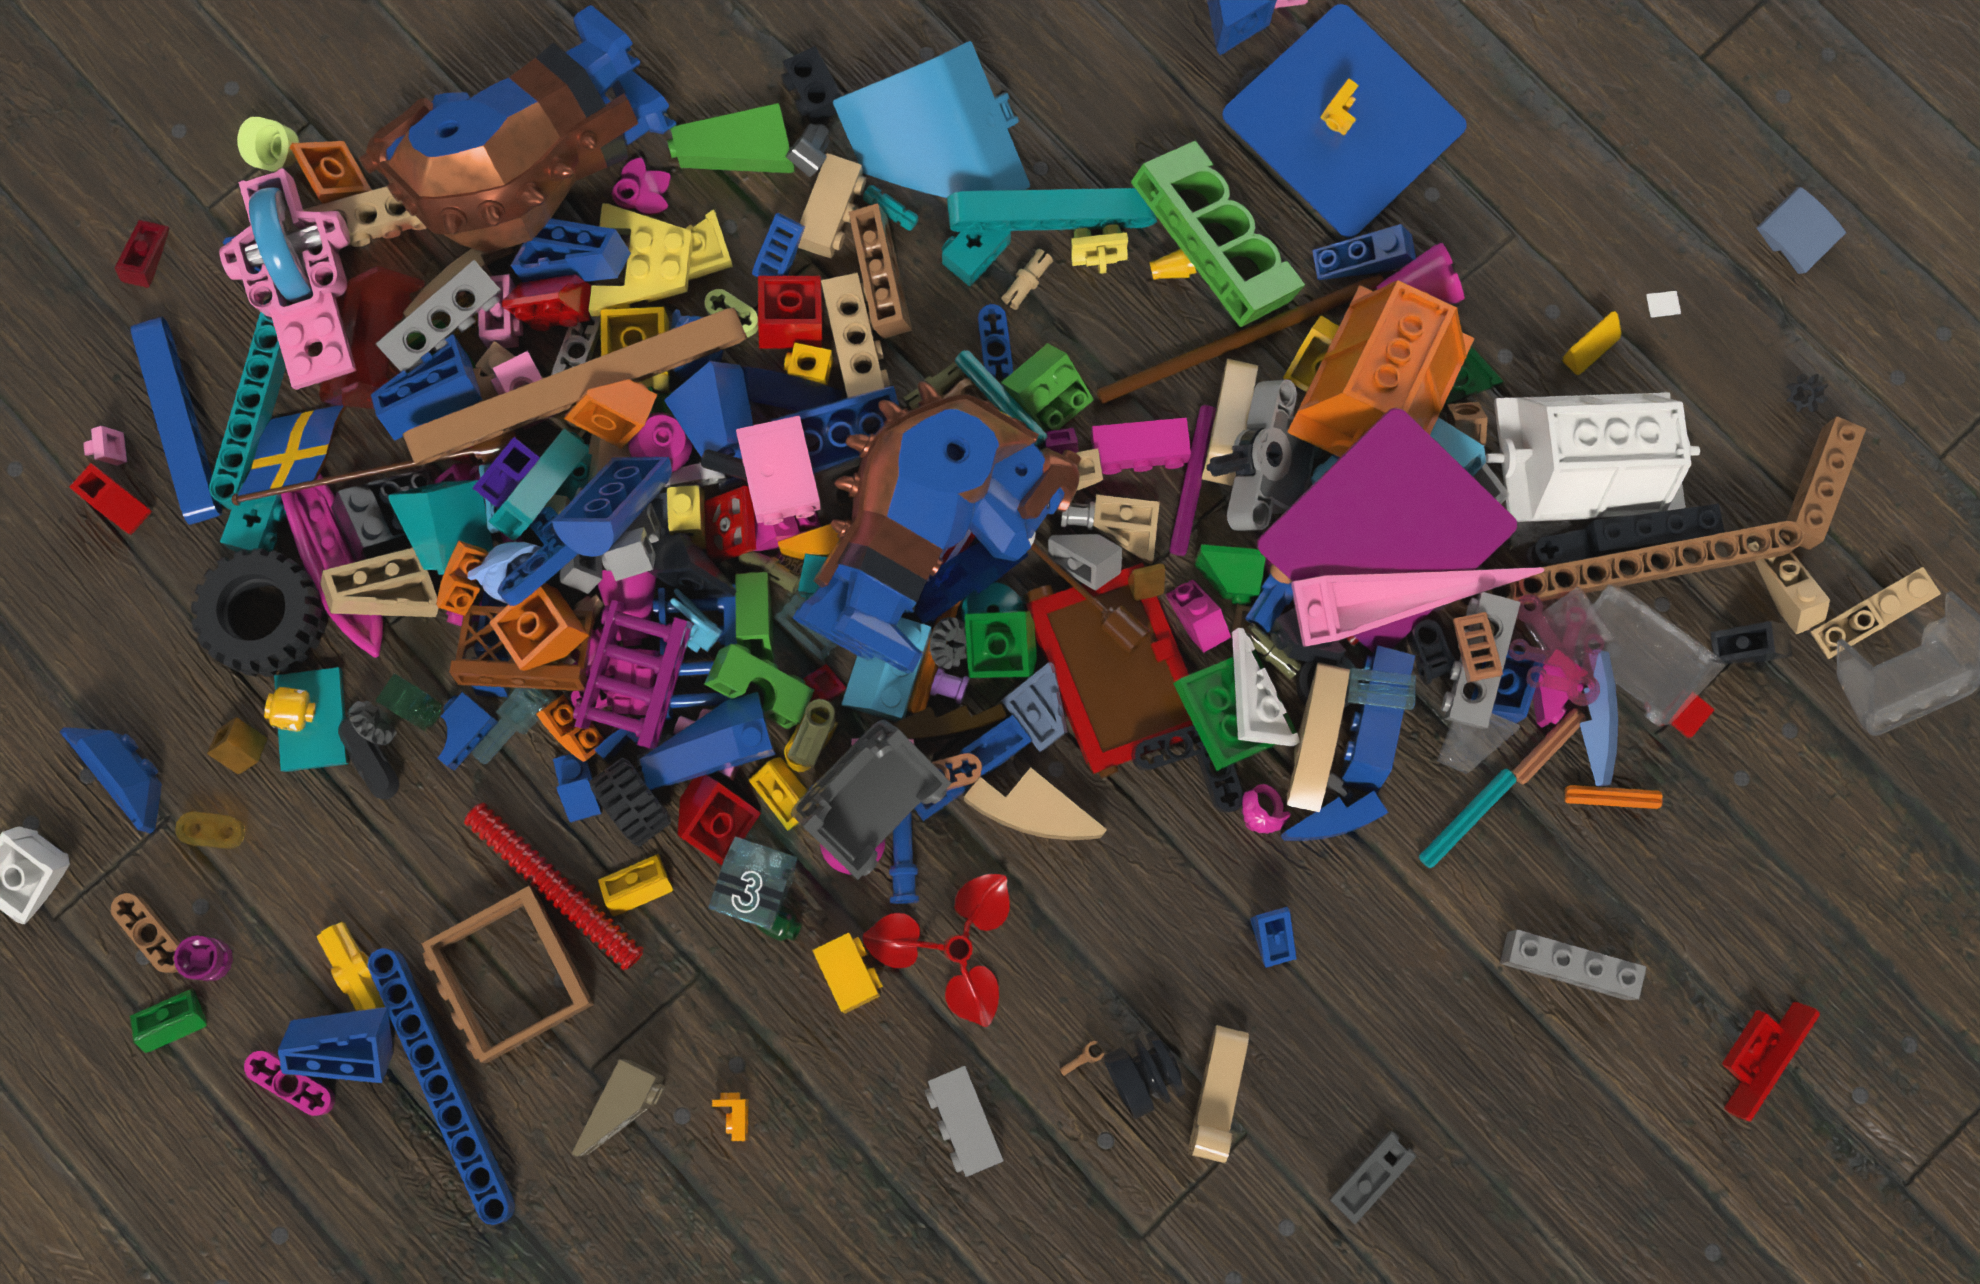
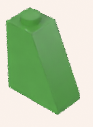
(754, 614)

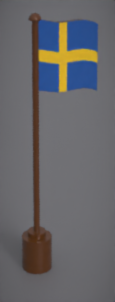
(298, 445)

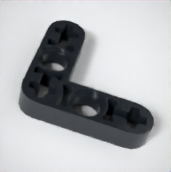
(1203, 759)

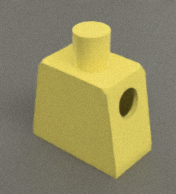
(687, 512)

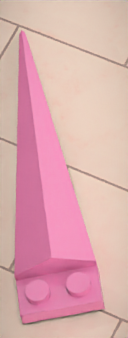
(1350, 604)

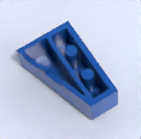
(571, 249)
(429, 391)
(339, 1046)

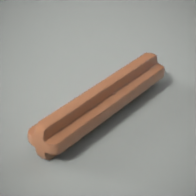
(1549, 746)

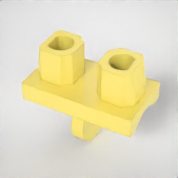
(1099, 249)

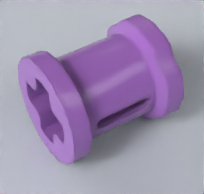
(949, 686)

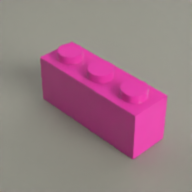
(1142, 445)

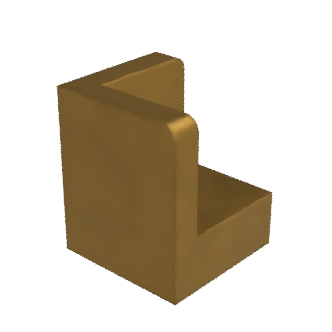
(237, 745)

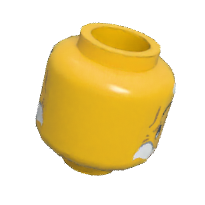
(289, 709)

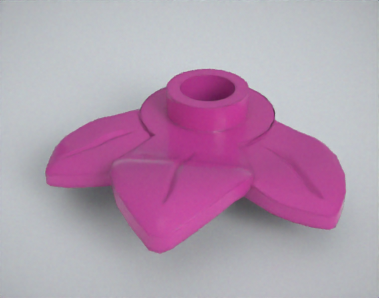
(646, 186)

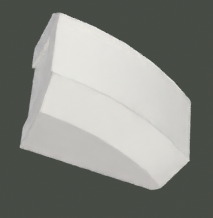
(27, 872)

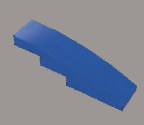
(992, 751)

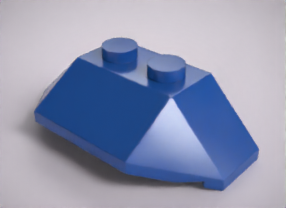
(121, 772)

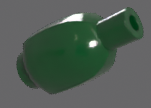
(784, 927)

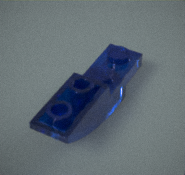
(958, 578)

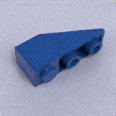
(1366, 254)

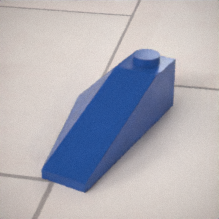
(717, 741)

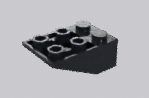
(369, 518)

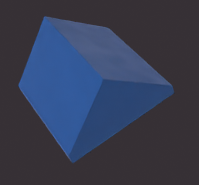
(1514, 692)

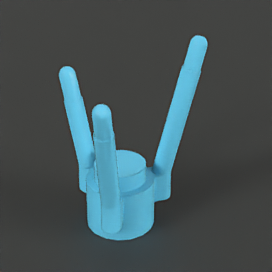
(704, 631)

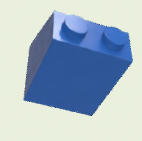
(1238, 20)
(713, 407)

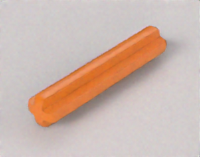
(1613, 796)

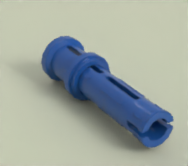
(903, 870)

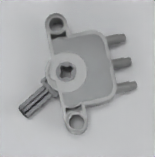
(1268, 460)

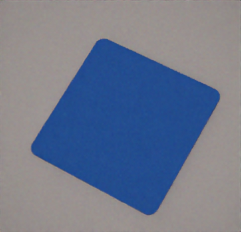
(1396, 130)

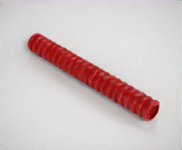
(553, 885)

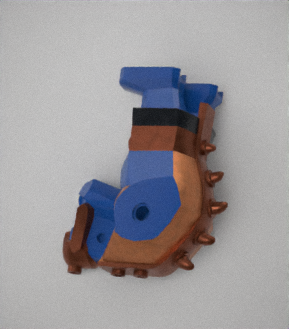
(508, 156)
(917, 494)

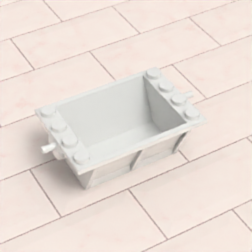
(1592, 455)

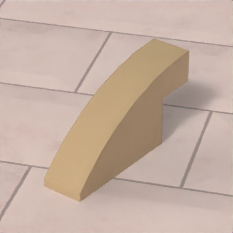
(1318, 737)
(1034, 809)

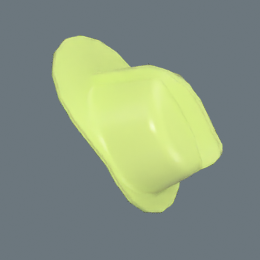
(266, 144)

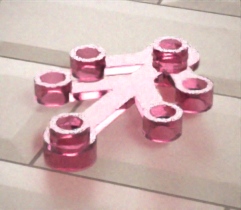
(1559, 654)

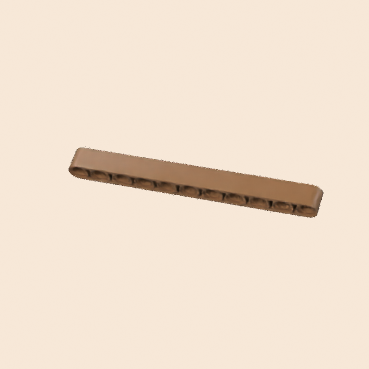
(565, 388)
(1671, 554)

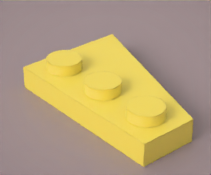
(708, 248)

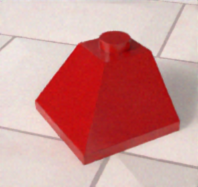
(713, 817)

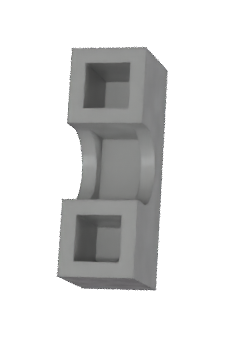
(633, 550)

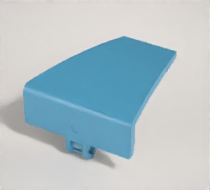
(935, 128)

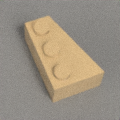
(381, 586)

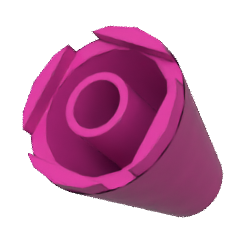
(1431, 274)
(638, 596)

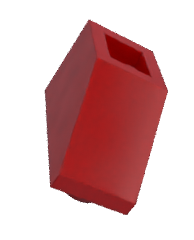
(110, 499)

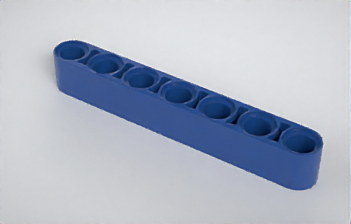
(175, 419)

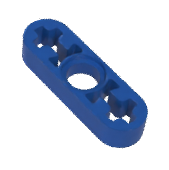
(1001, 327)

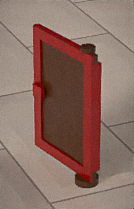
(1106, 693)

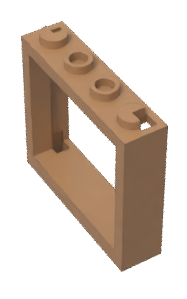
(451, 989)

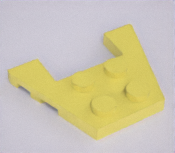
(656, 263)

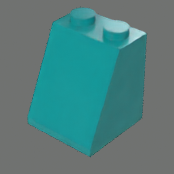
(440, 517)

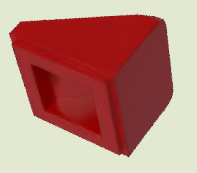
(825, 684)

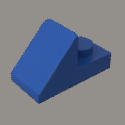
(575, 788)

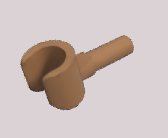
(1081, 1059)

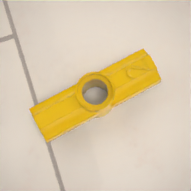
(350, 967)

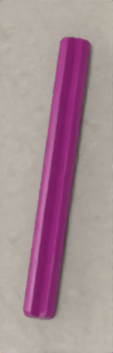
(1192, 481)

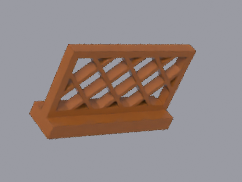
(507, 673)

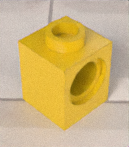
(821, 357)

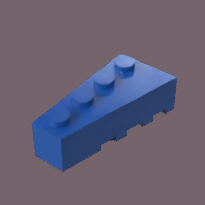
(1375, 728)

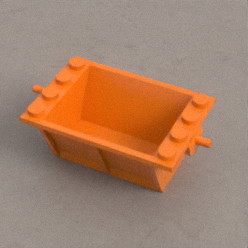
(1387, 354)

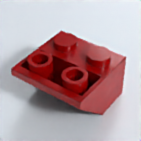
(550, 302)

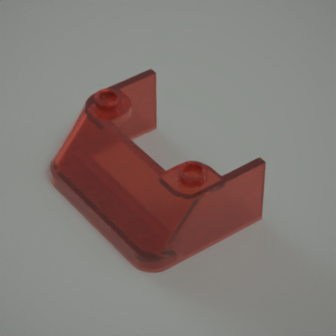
(368, 313)

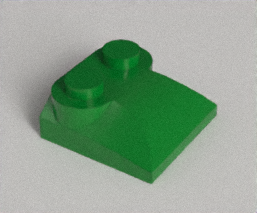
(1000, 644)

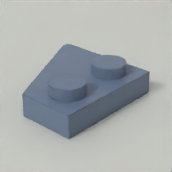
(1039, 707)

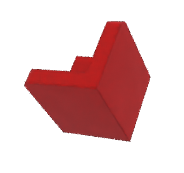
(1692, 717)

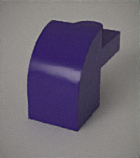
(506, 472)

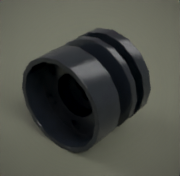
(1144, 1074)

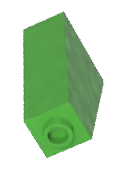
(735, 142)

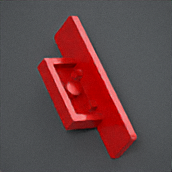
(1764, 1054)

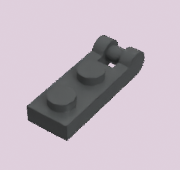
(1372, 1178)

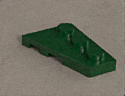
(1473, 378)

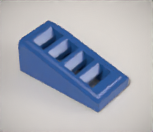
(770, 266)

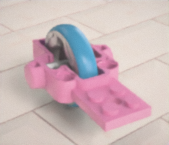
(283, 243)

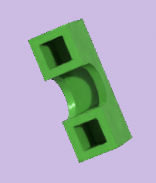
(783, 694)

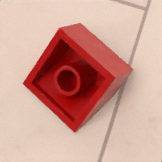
(789, 311)

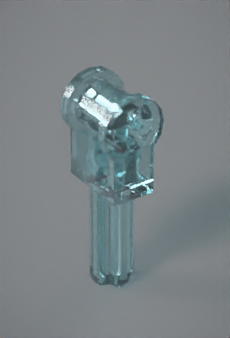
(518, 715)

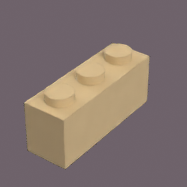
(830, 205)

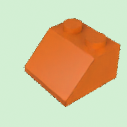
(613, 411)
(539, 628)

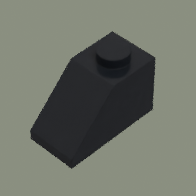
(1287, 637)
(1752, 643)

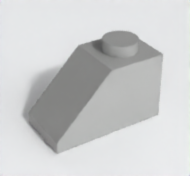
(1086, 557)

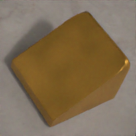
(1147, 582)

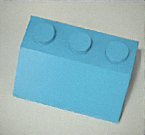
(882, 688)

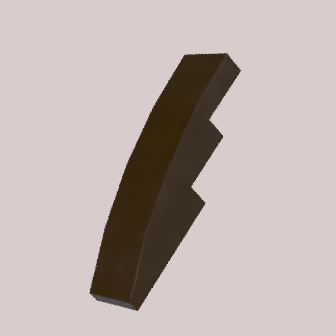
(926, 727)

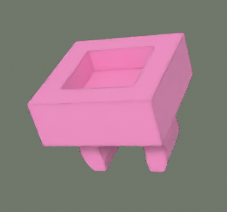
(106, 445)

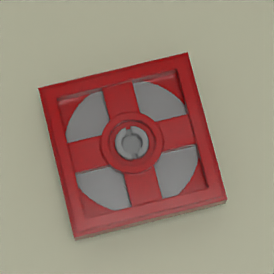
(729, 525)

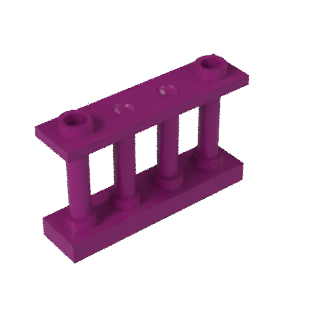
(656, 697)

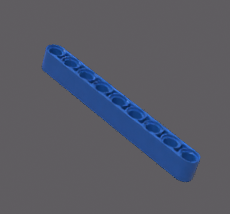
(454, 1095)

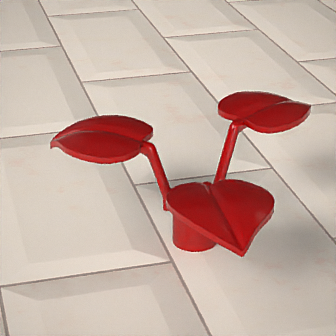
(969, 995)

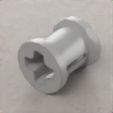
(1079, 515)

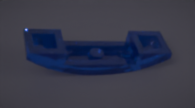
(787, 390)

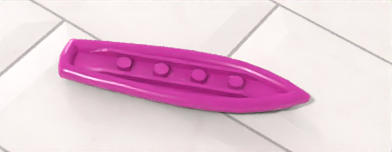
(323, 548)

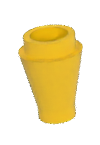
(1172, 266)

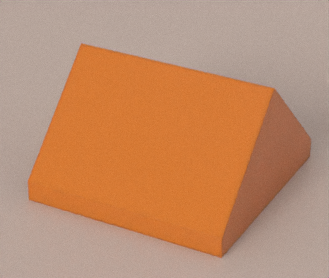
(330, 169)

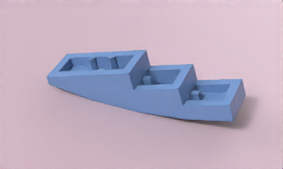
(1602, 731)

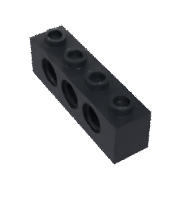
(1652, 529)

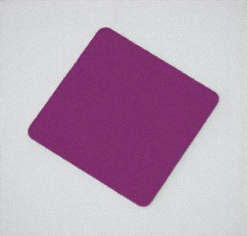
(1388, 510)

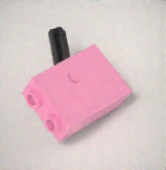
(776, 469)

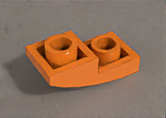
(456, 590)
(560, 723)

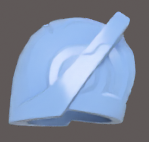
(500, 564)

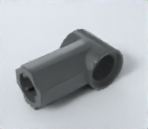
(809, 149)

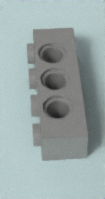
(469, 279)
(1477, 713)
(1573, 965)

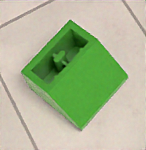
(1048, 388)

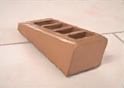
(1489, 644)

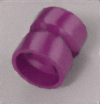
(203, 958)

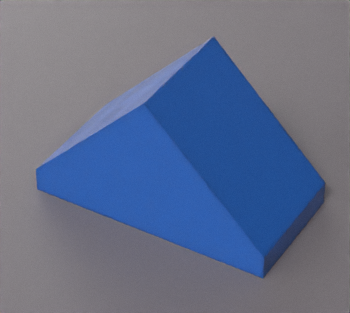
(1274, 936)

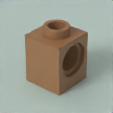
(1469, 419)

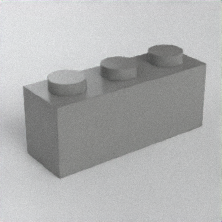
(963, 1122)

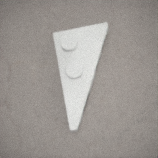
(1257, 705)

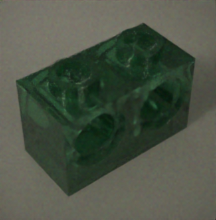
(410, 702)

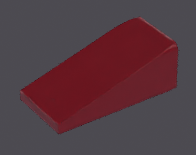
(142, 254)

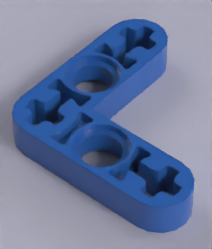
(540, 565)

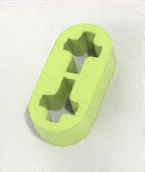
(731, 301)

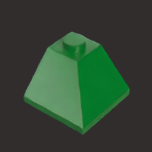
(1232, 571)

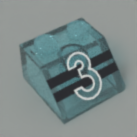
(753, 883)

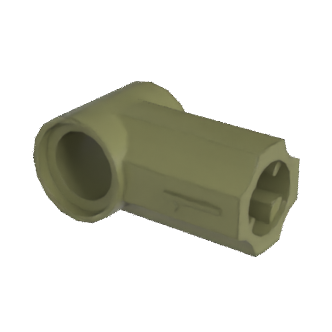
(812, 735)

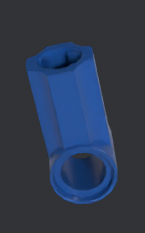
(1270, 603)

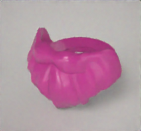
(1256, 817)

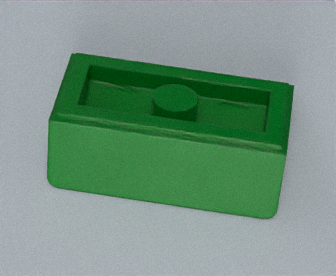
(167, 1021)

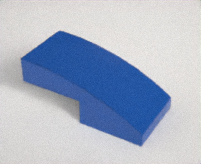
(615, 743)

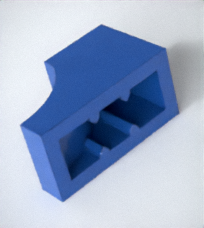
(466, 728)

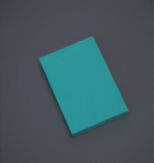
(319, 741)

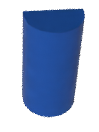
(831, 424)
(611, 503)

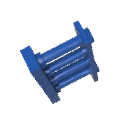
(726, 605)

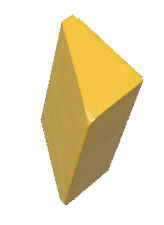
(1593, 344)
(779, 789)
(635, 885)

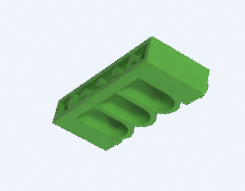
(1190, 168)

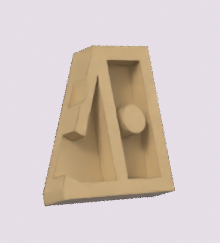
(1128, 523)

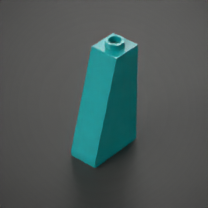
(539, 484)

